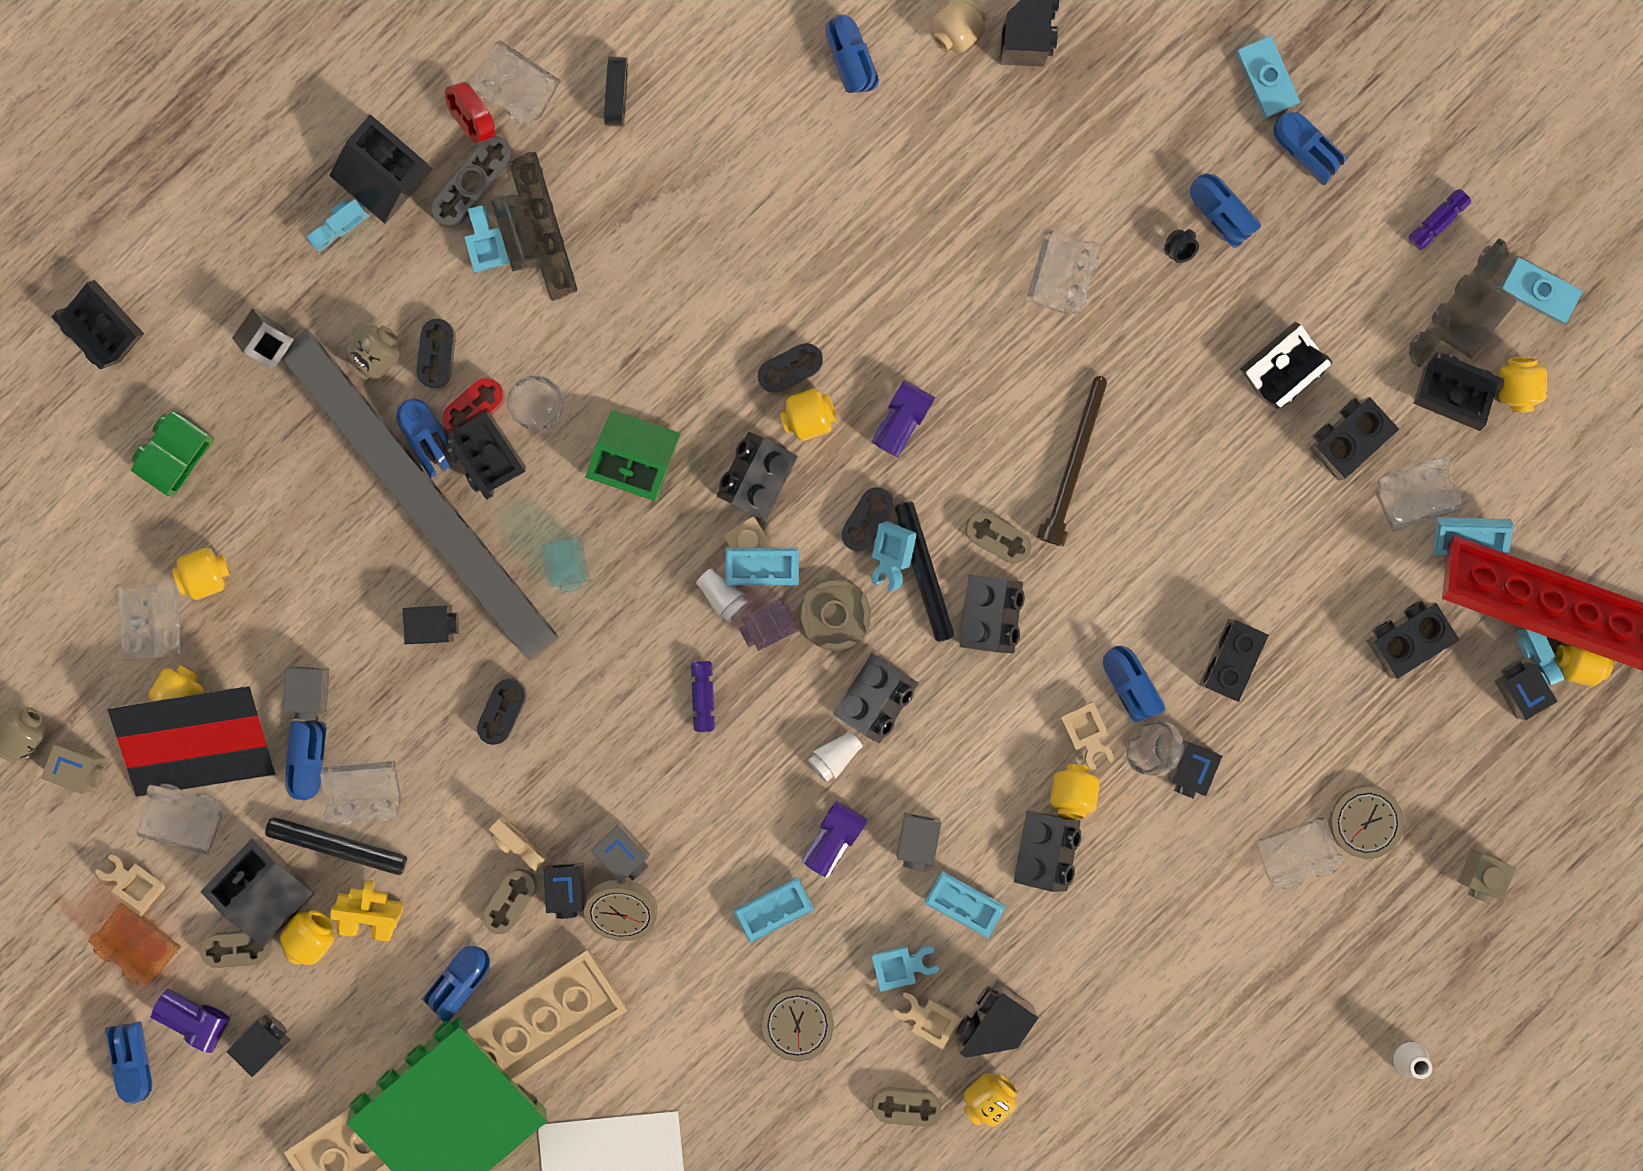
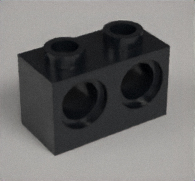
(1358, 444)
(1415, 646)
(1233, 659)

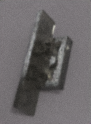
(532, 229)
(1470, 312)

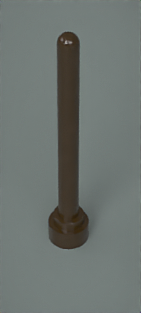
(1054, 527)

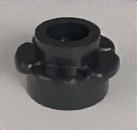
(1181, 245)

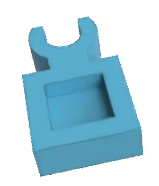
(344, 218)
(894, 551)
(1539, 651)
(897, 968)

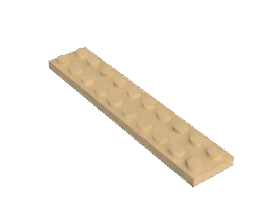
(517, 1036)

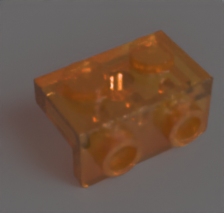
(134, 945)

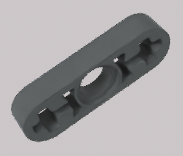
(496, 166)

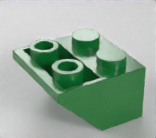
(633, 455)

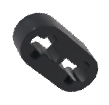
(616, 91)
(427, 353)
(786, 360)
(860, 513)
(510, 715)

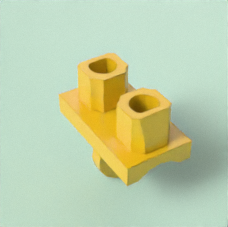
(366, 908)

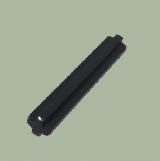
(926, 574)
(336, 846)

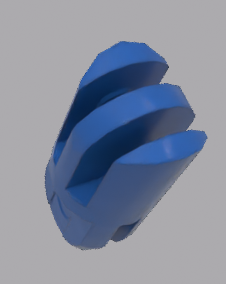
(851, 55)
(1308, 146)
(1223, 209)
(419, 426)
(1132, 684)
(304, 758)
(457, 982)
(129, 1061)

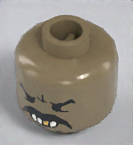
(372, 352)
(21, 733)

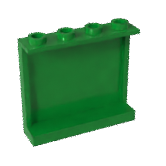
(445, 1108)

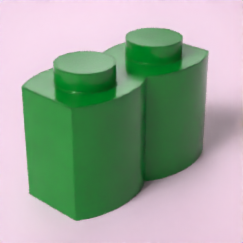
(171, 453)

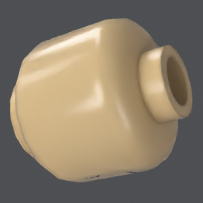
(958, 25)

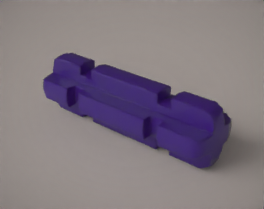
(1439, 219)
(702, 696)

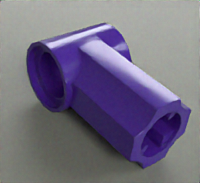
(905, 412)
(837, 832)
(198, 1024)

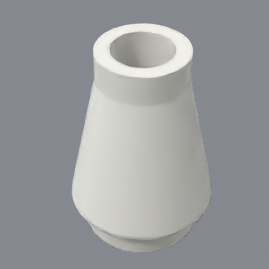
(725, 599)
(834, 756)
(1407, 1056)

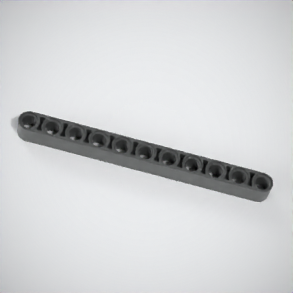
(418, 495)

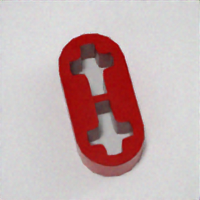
(469, 112)
(470, 396)

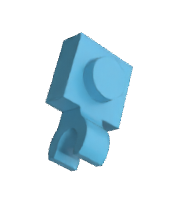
(486, 245)

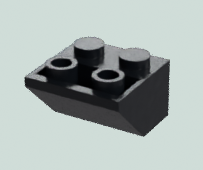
(1028, 33)
(379, 169)
(257, 891)
(997, 1024)

